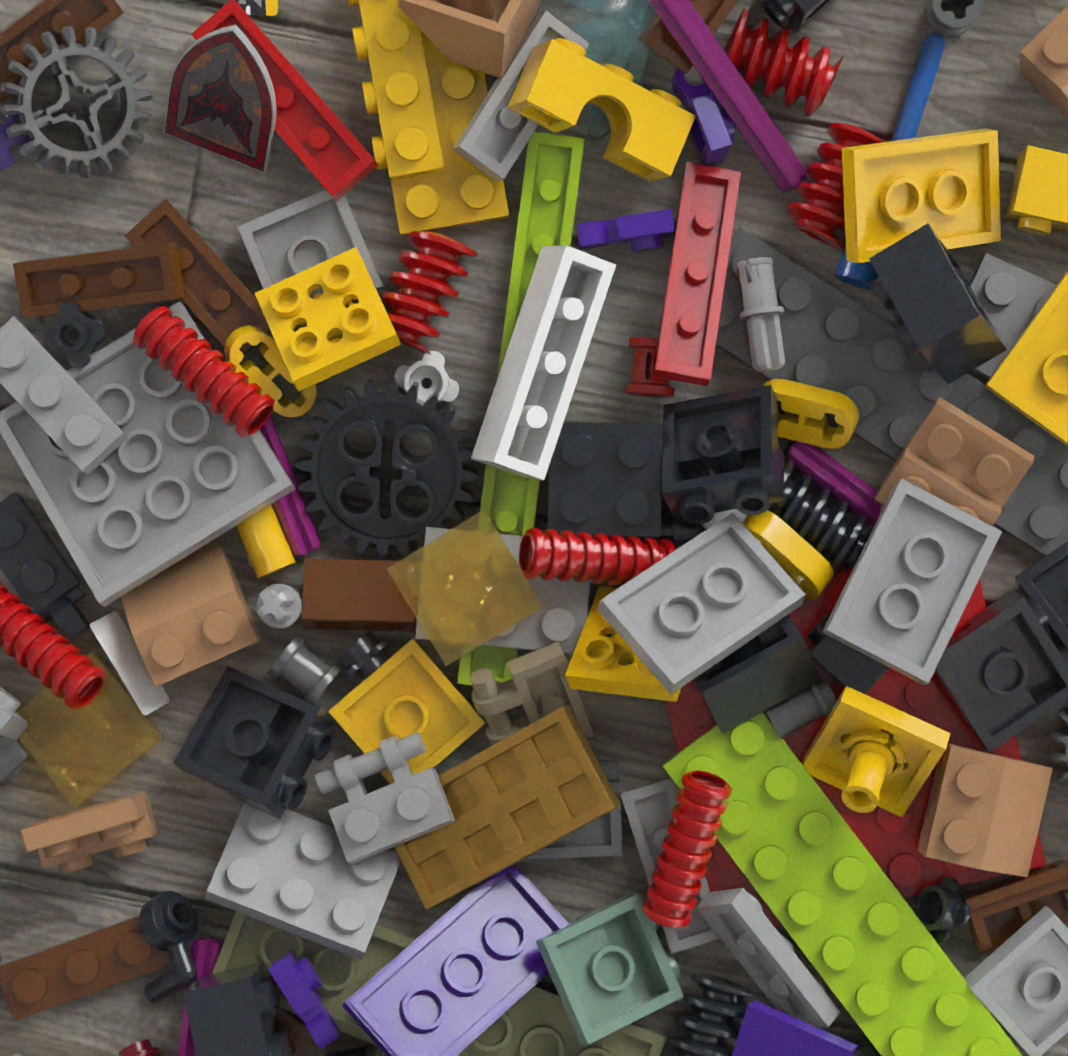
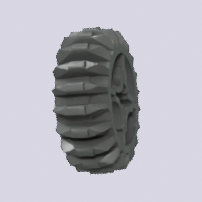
(120, 83)

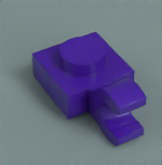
(712, 127)

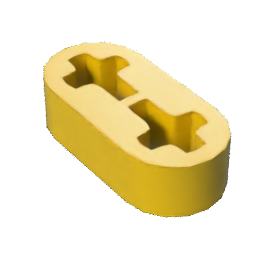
(264, 377)
(805, 414)
(791, 552)

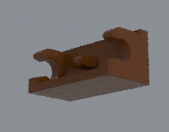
(353, 597)
(1010, 903)

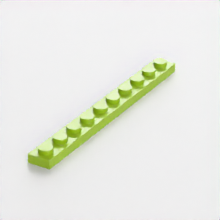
(543, 220)

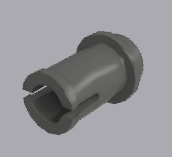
(802, 708)

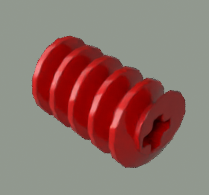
(781, 64)
(824, 199)
(423, 286)

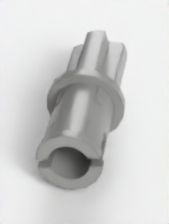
(761, 313)
(279, 606)

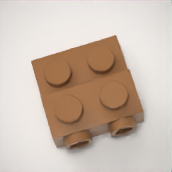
(959, 463)
(76, 835)

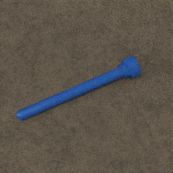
(925, 70)

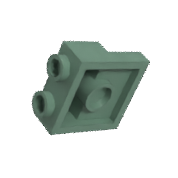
(610, 968)

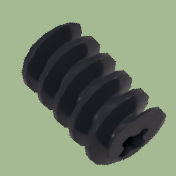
(818, 524)
(713, 1017)

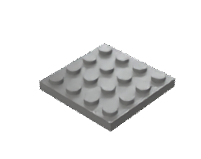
(160, 491)

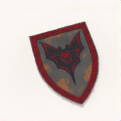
(223, 99)

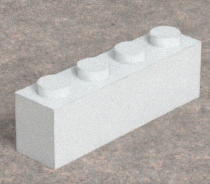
(543, 361)

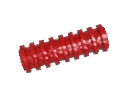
(203, 371)
(587, 556)
(47, 653)
(686, 849)

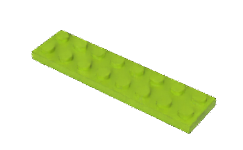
(838, 900)

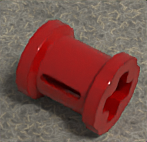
(643, 362)

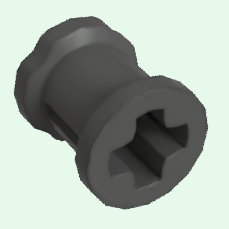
(945, 22)
(304, 670)

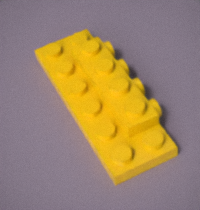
(422, 113)

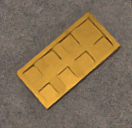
(509, 806)

